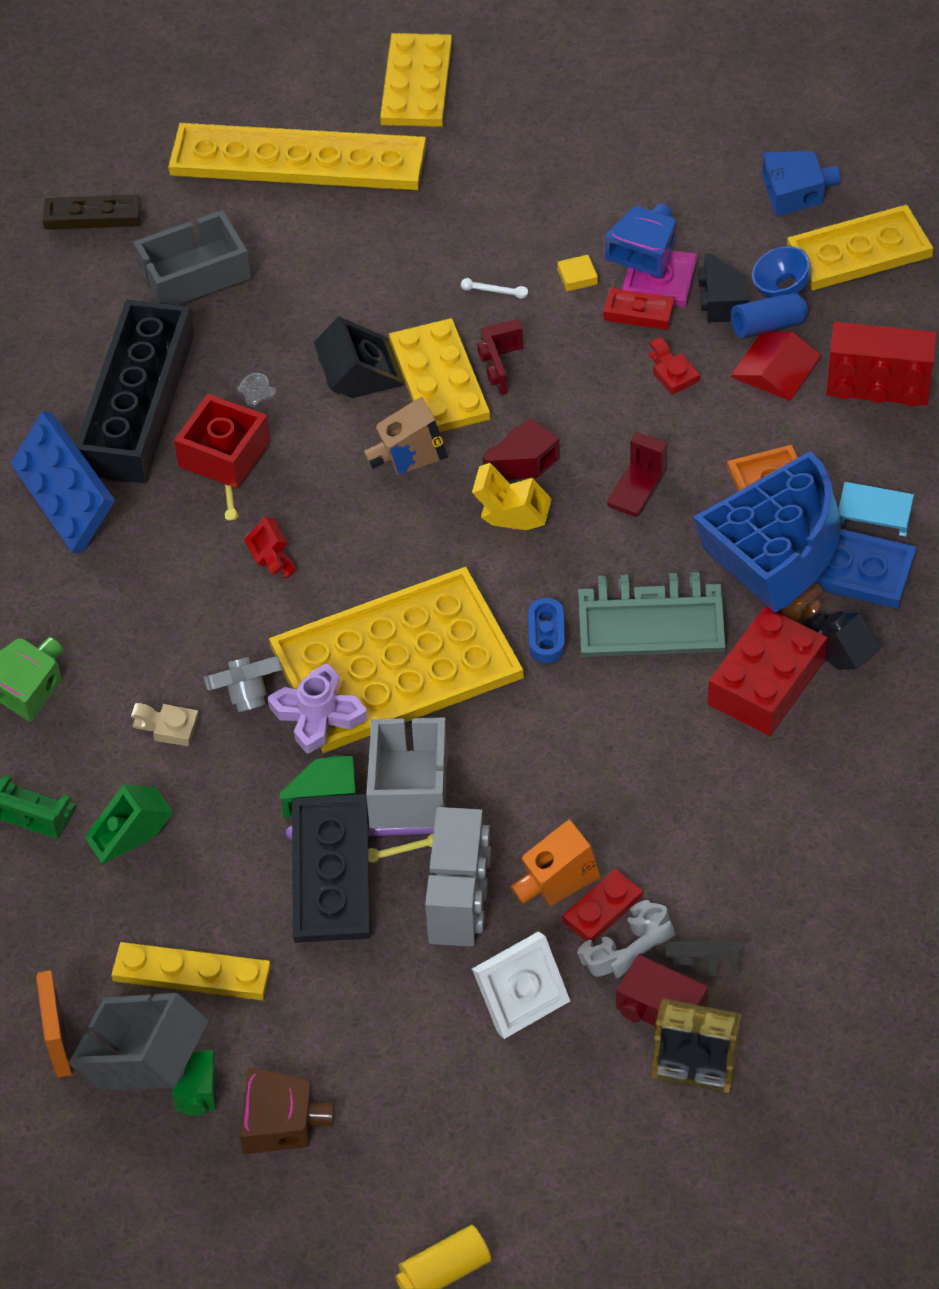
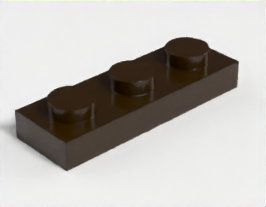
(92, 211)

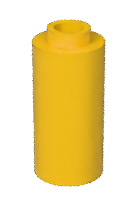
(444, 1261)

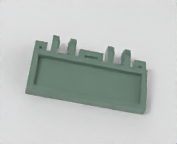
(650, 620)

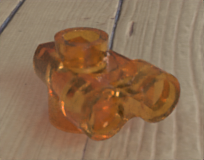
(806, 604)

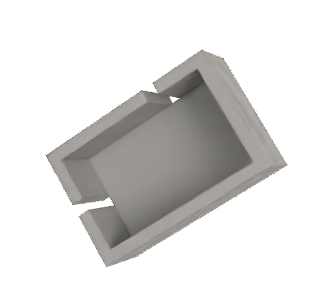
(402, 783)
(460, 886)

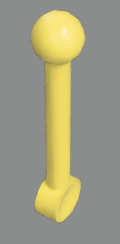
(231, 513)
(374, 854)

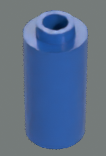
(768, 314)

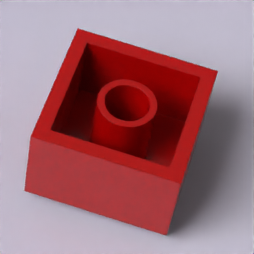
(222, 441)

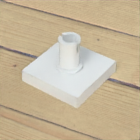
(521, 985)

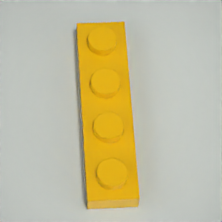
(191, 971)

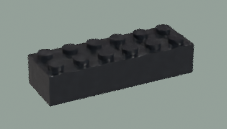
(135, 390)

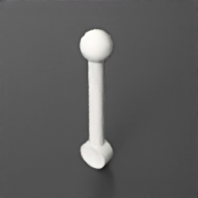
(520, 292)

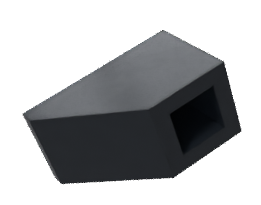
(723, 289)
(848, 641)

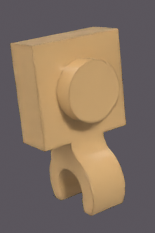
(170, 725)

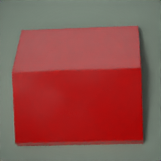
(777, 364)

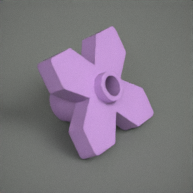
(316, 707)

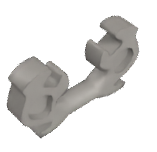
(649, 922)

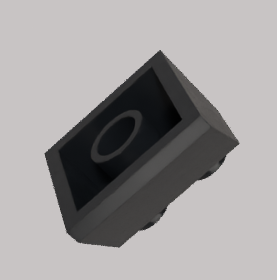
(356, 360)

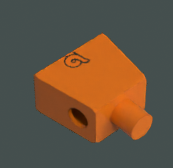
(557, 866)

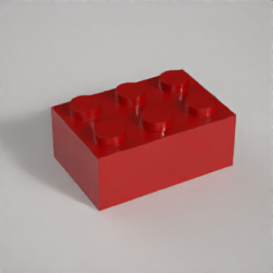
(880, 364)
(767, 671)

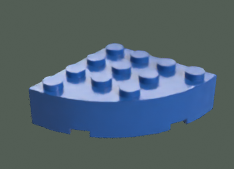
(776, 531)

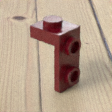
(495, 341)
(641, 477)

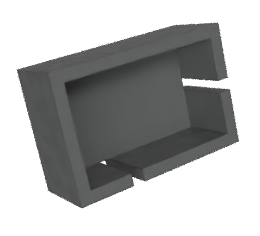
(181, 271)
(150, 1038)

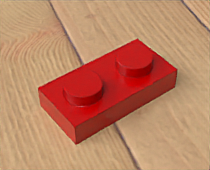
(638, 308)
(602, 906)

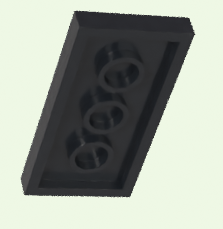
(330, 868)

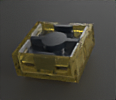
(695, 1045)

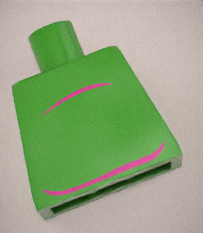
(28, 675)

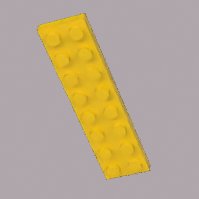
(298, 156)

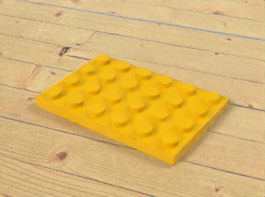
(404, 652)

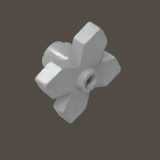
(244, 681)

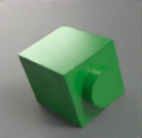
(197, 1088)

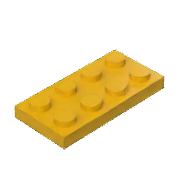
(416, 80)
(863, 246)
(441, 373)

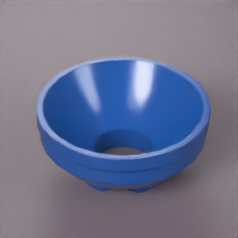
(781, 265)

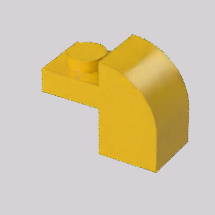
(509, 505)

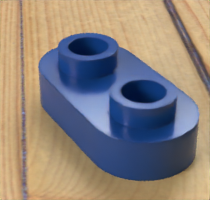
(546, 632)

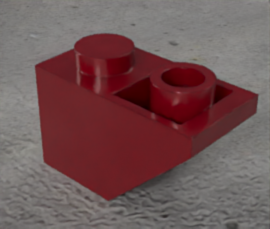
(524, 452)

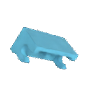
(876, 506)

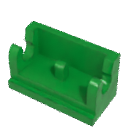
(34, 810)

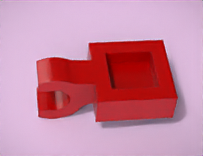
(672, 372)
(266, 547)

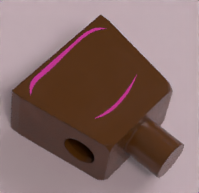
(280, 1112)

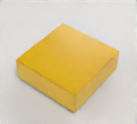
(577, 273)

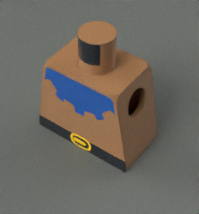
(407, 439)

